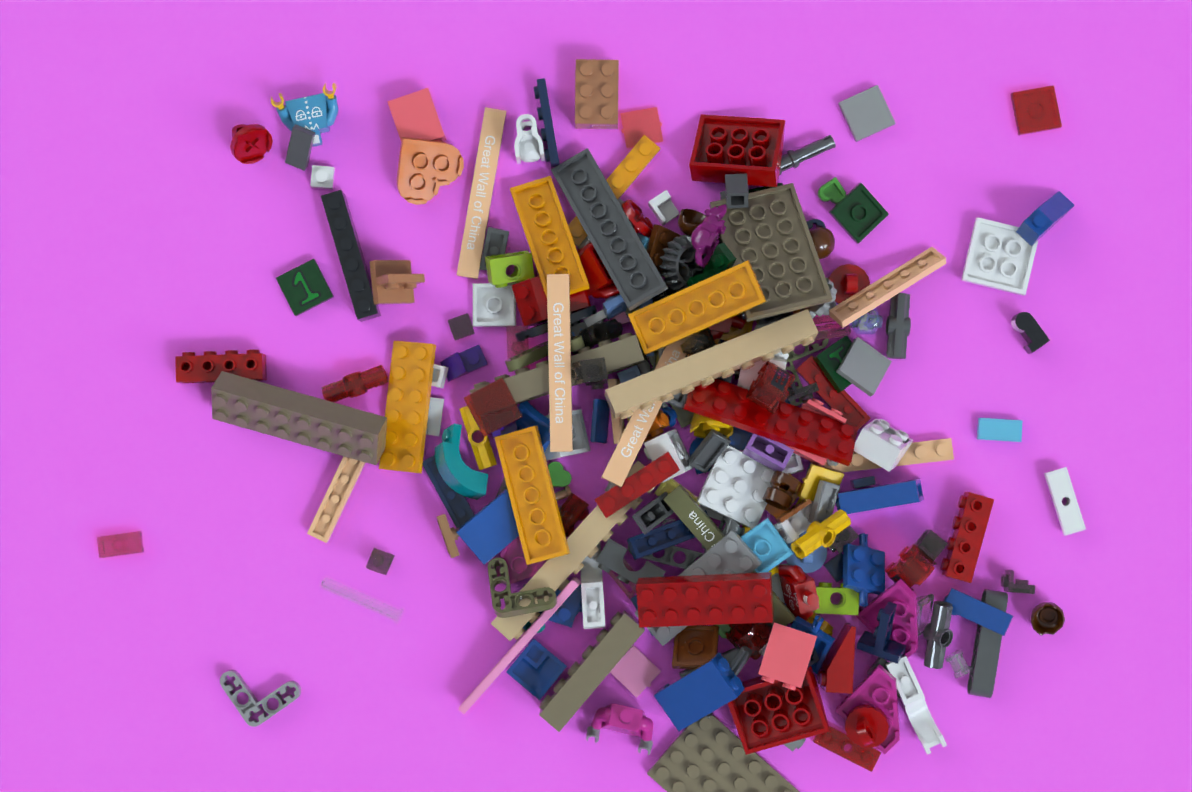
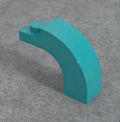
(453, 469)

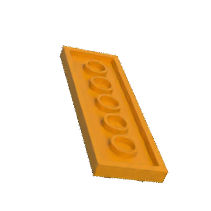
(548, 233)
(697, 307)
(408, 406)
(532, 495)

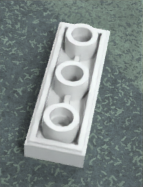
(1068, 514)

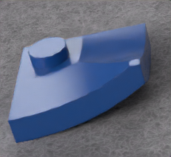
(532, 417)
(536, 669)

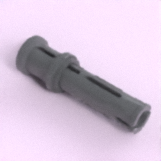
(795, 157)

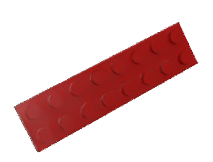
(787, 425)

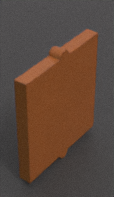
(795, 509)

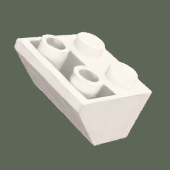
(882, 444)

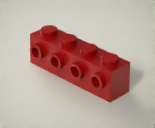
(209, 366)
(967, 536)

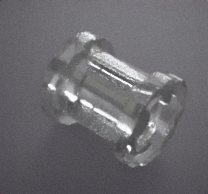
(958, 663)

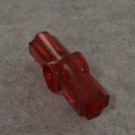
(355, 384)

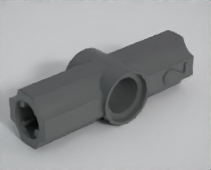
(898, 326)
(938, 634)

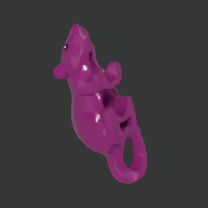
(705, 235)

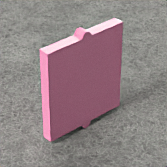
(635, 671)

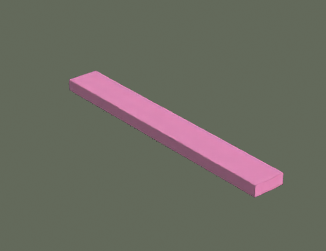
(517, 647)

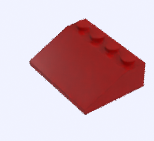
(738, 147)
(776, 715)

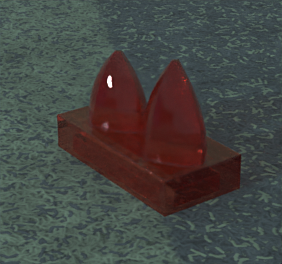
(572, 511)

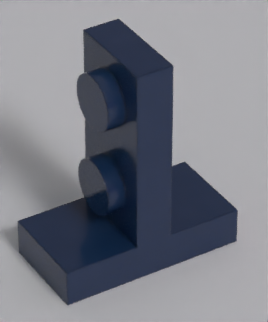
(879, 642)

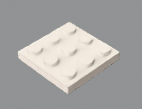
(998, 257)
(736, 487)

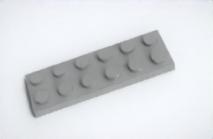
(727, 556)

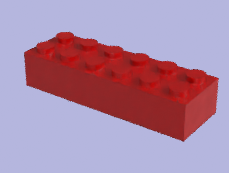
(705, 600)

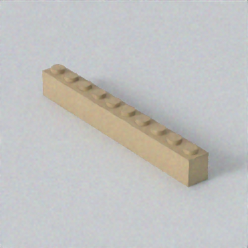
(711, 364)
(557, 570)

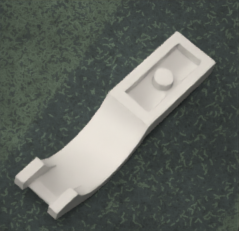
(592, 592)
(915, 704)

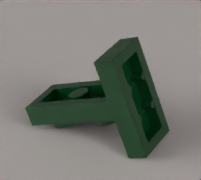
(720, 261)

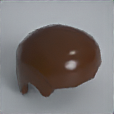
(689, 220)
(823, 241)
(1047, 618)

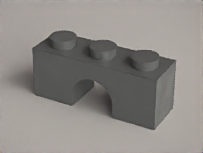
(612, 559)

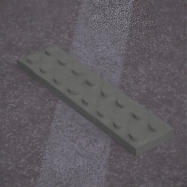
(609, 229)

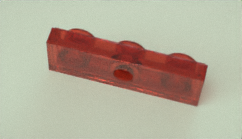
(835, 742)

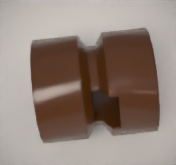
(780, 498)

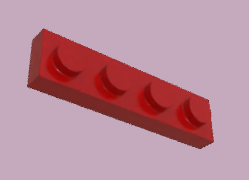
(840, 401)
(637, 484)

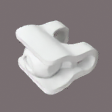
(528, 143)

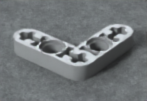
(253, 704)

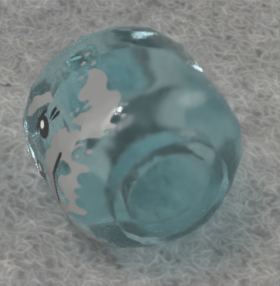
(868, 323)

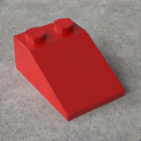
(533, 301)
(838, 667)

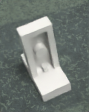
(795, 525)

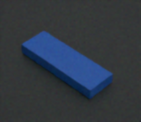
(979, 612)

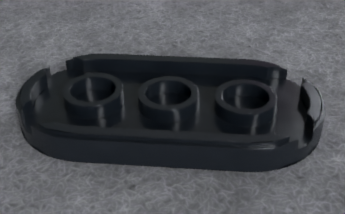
(543, 328)

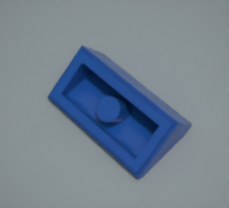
(600, 421)

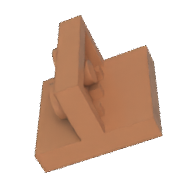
(393, 281)

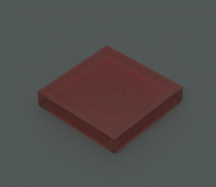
(1036, 110)
(493, 407)

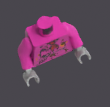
(623, 720)

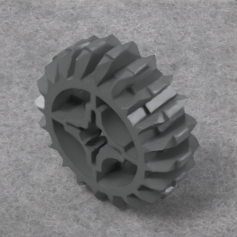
(679, 263)

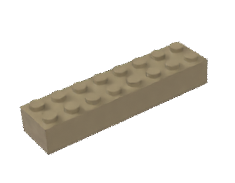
(534, 383)
(298, 418)

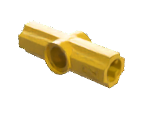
(483, 450)
(820, 534)

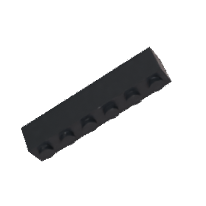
(350, 255)

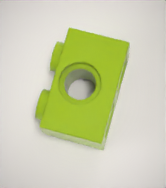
(497, 265)
(847, 606)

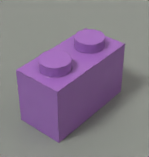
(768, 452)

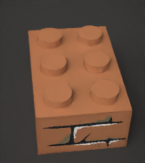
(596, 94)

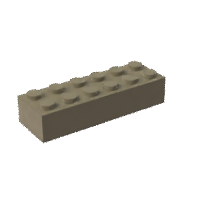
(591, 671)

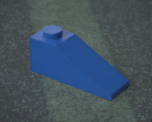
(1044, 218)

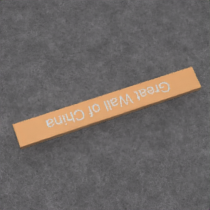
(481, 193)
(559, 362)
(638, 426)

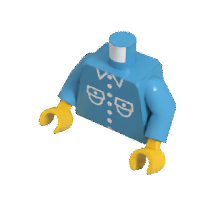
(311, 112)

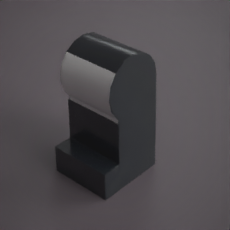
(1030, 330)

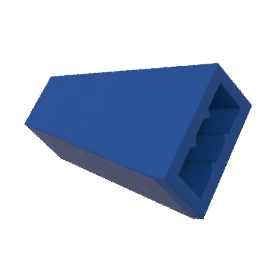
(880, 496)

